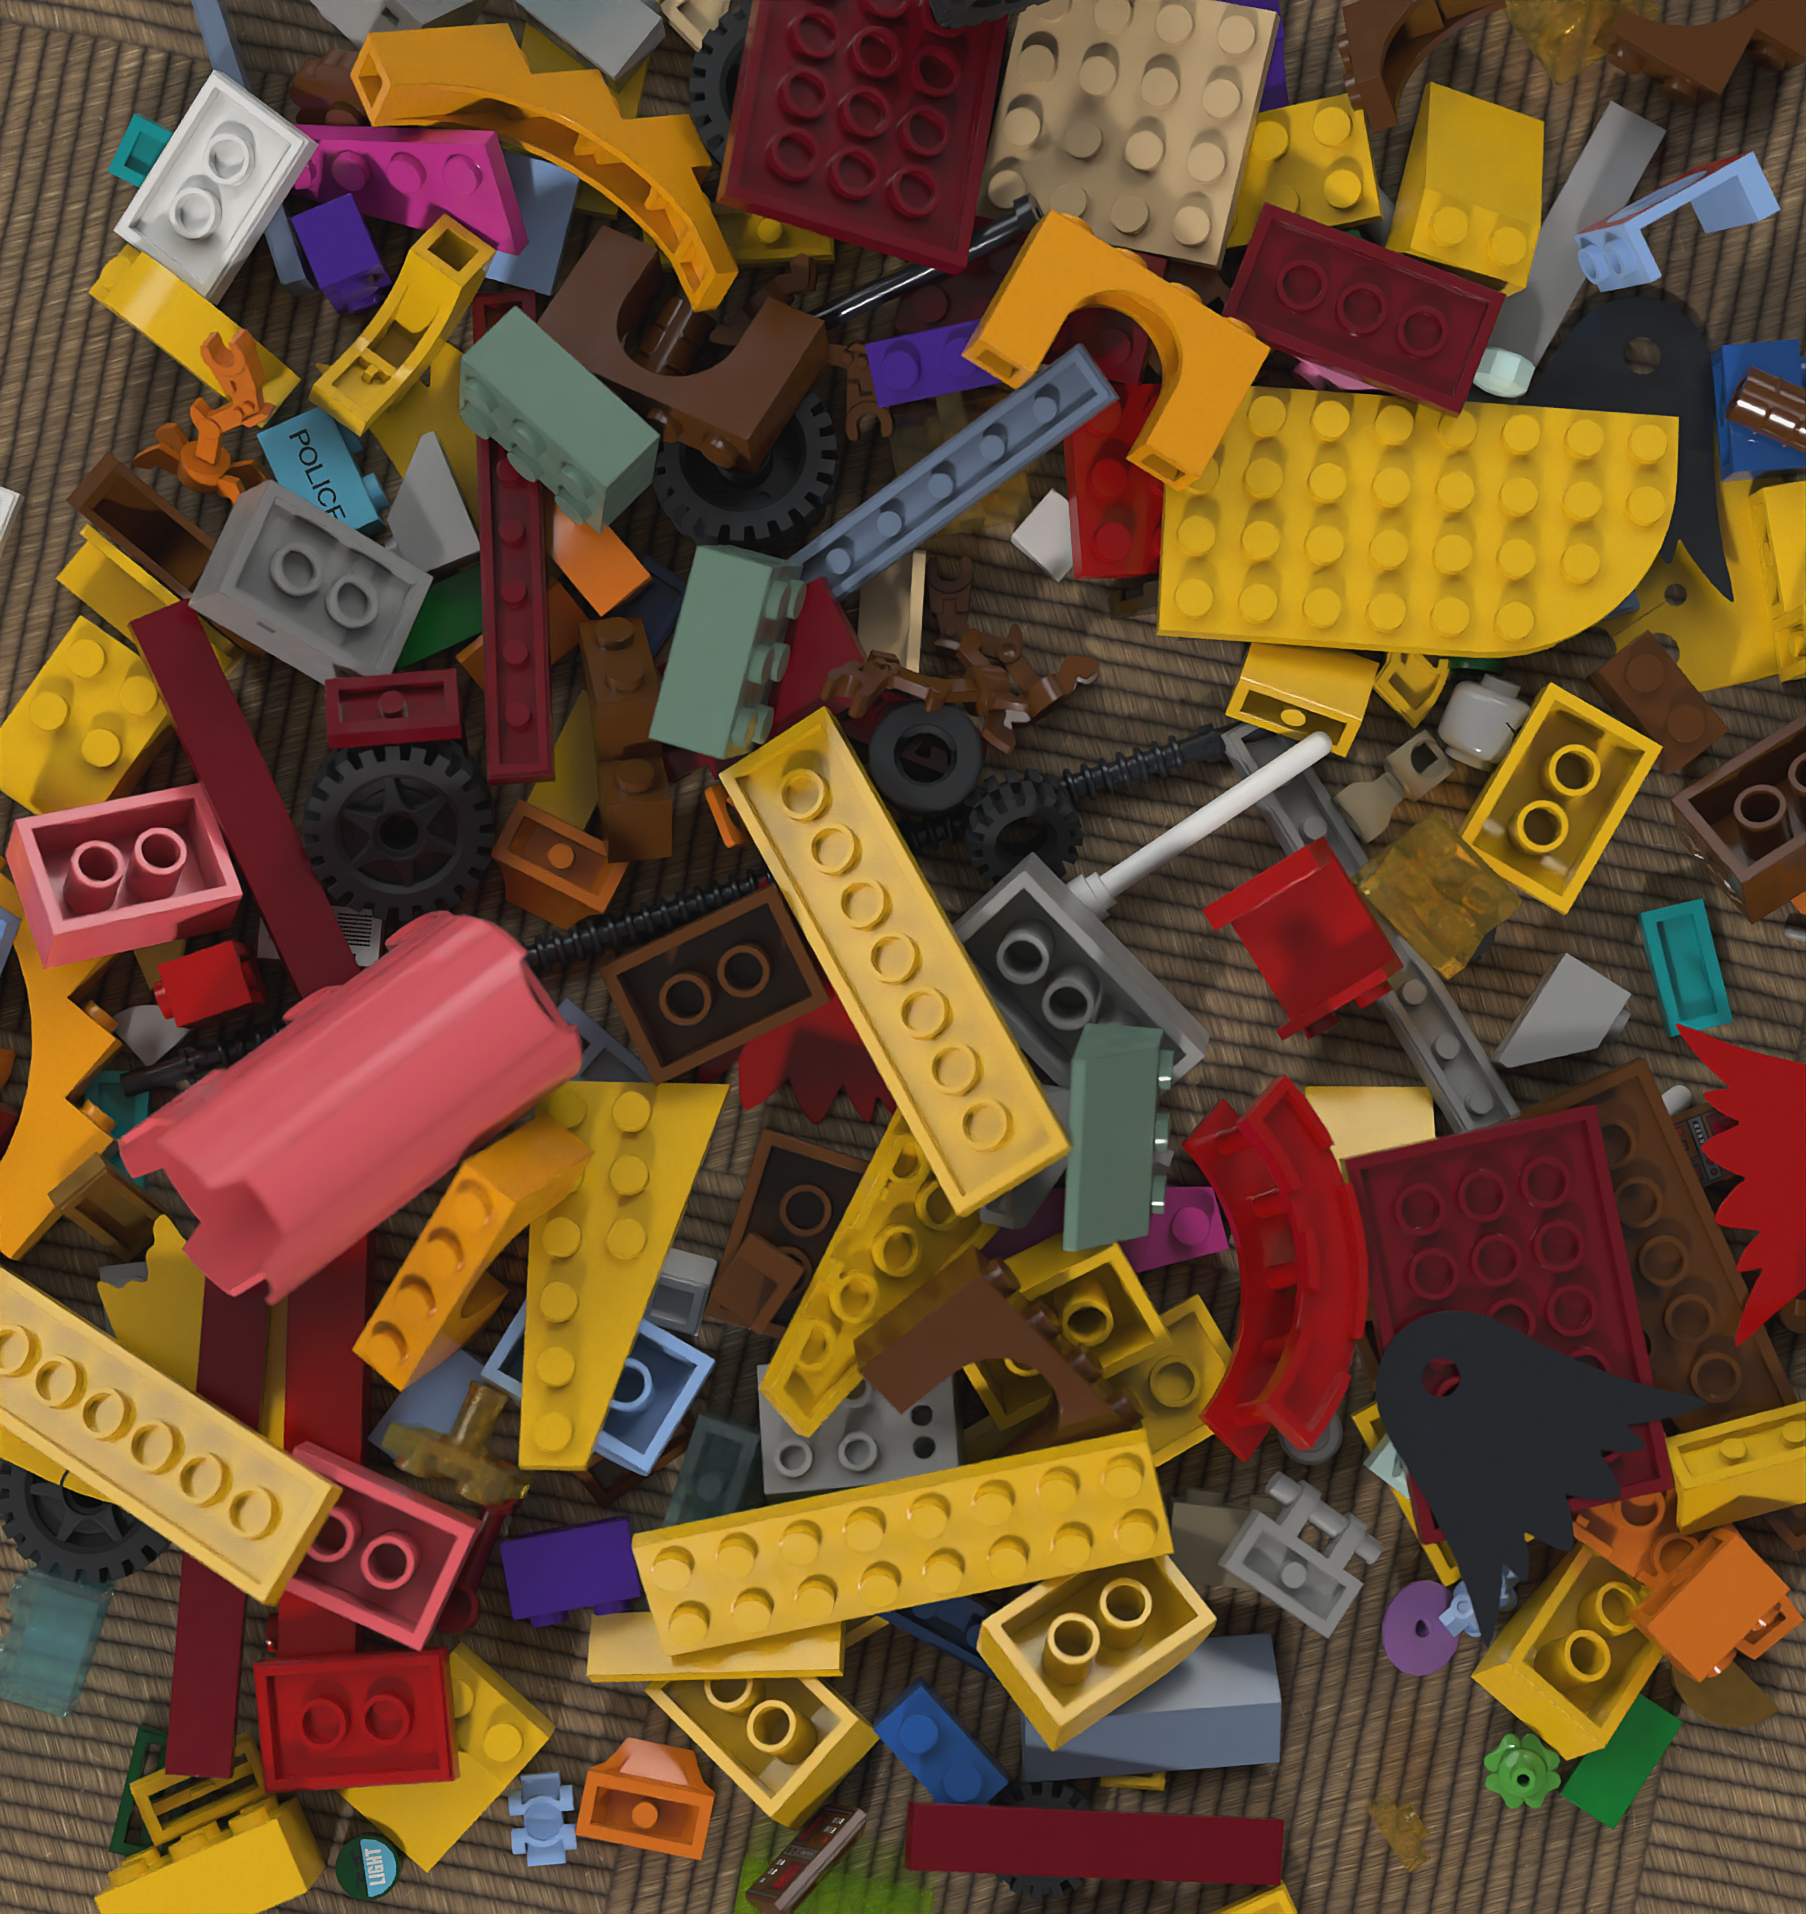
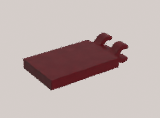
(818, 642)

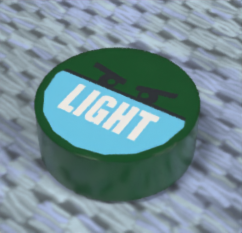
(368, 1866)

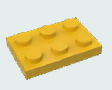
(1312, 163)

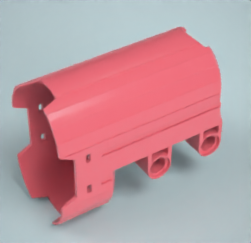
(358, 1102)

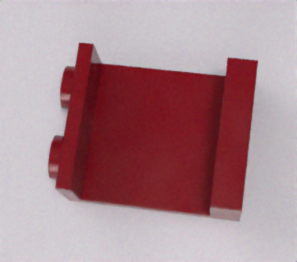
(395, 709)

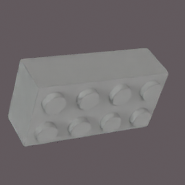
(1062, 968)

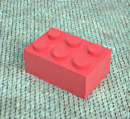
(123, 874)
(383, 1551)

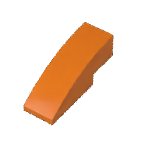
(593, 562)

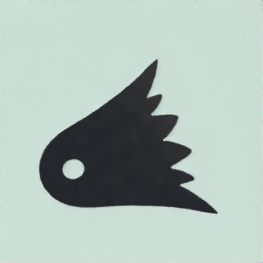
(1593, 376)
(1507, 1440)

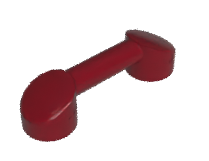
(464, 1606)

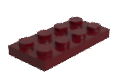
(1363, 310)
(1110, 337)

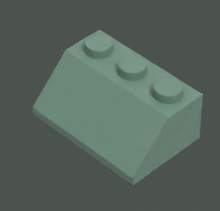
(1116, 1135)

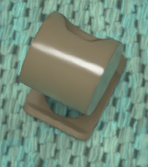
(1408, 774)

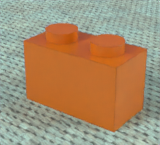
(1710, 1604)

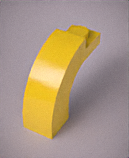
(179, 320)
(409, 328)

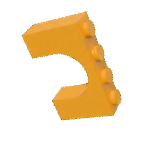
(1202, 355)
(442, 1289)

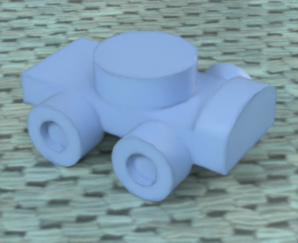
(1461, 1614)
(544, 1807)

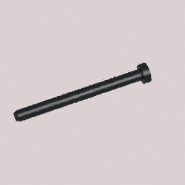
(911, 275)

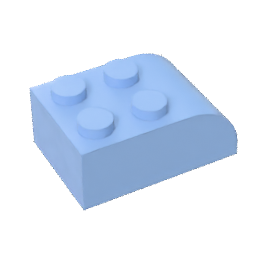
(648, 1401)

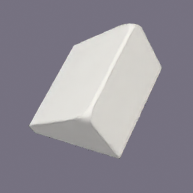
(1047, 535)
(682, 1292)

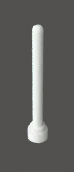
(1099, 891)

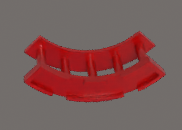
(1297, 1264)

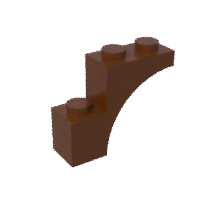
(1390, 41)
(1700, 59)
(149, 530)
(629, 764)

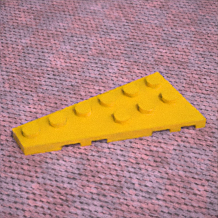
(884, 1249)
(604, 1252)

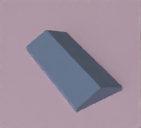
(1202, 1714)

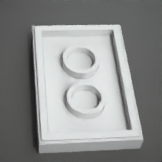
(216, 186)

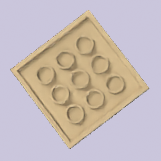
(1132, 119)

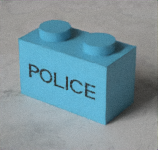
(318, 463)

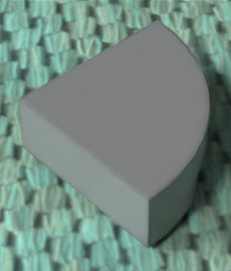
(149, 1032)

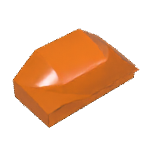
(555, 867)
(648, 1800)

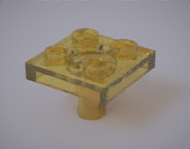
(462, 1451)

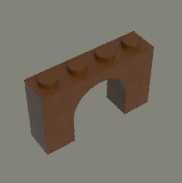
(724, 412)
(979, 1314)

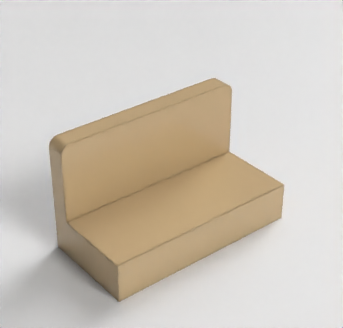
(894, 610)

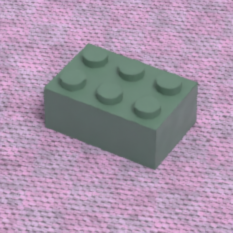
(556, 421)
(728, 651)

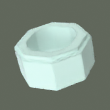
(1503, 373)

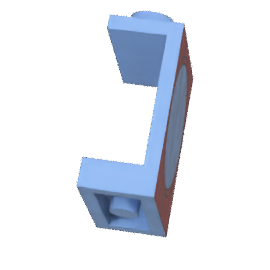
(1722, 194)

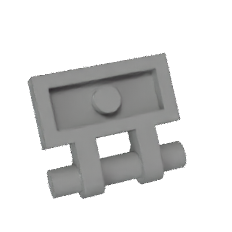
(1292, 1572)

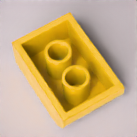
(83, 726)
(1557, 796)
(1097, 1306)
(1092, 1641)

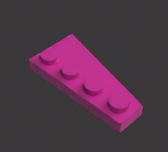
(417, 178)
(1183, 1232)

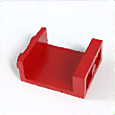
(1310, 937)

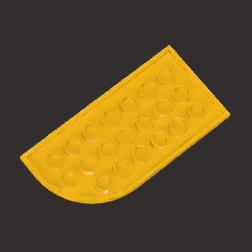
(1413, 525)

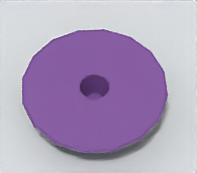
(1414, 1633)

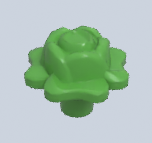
(1522, 1770)

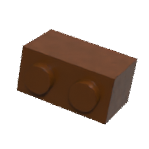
(1658, 702)

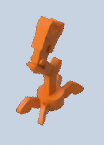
(204, 463)

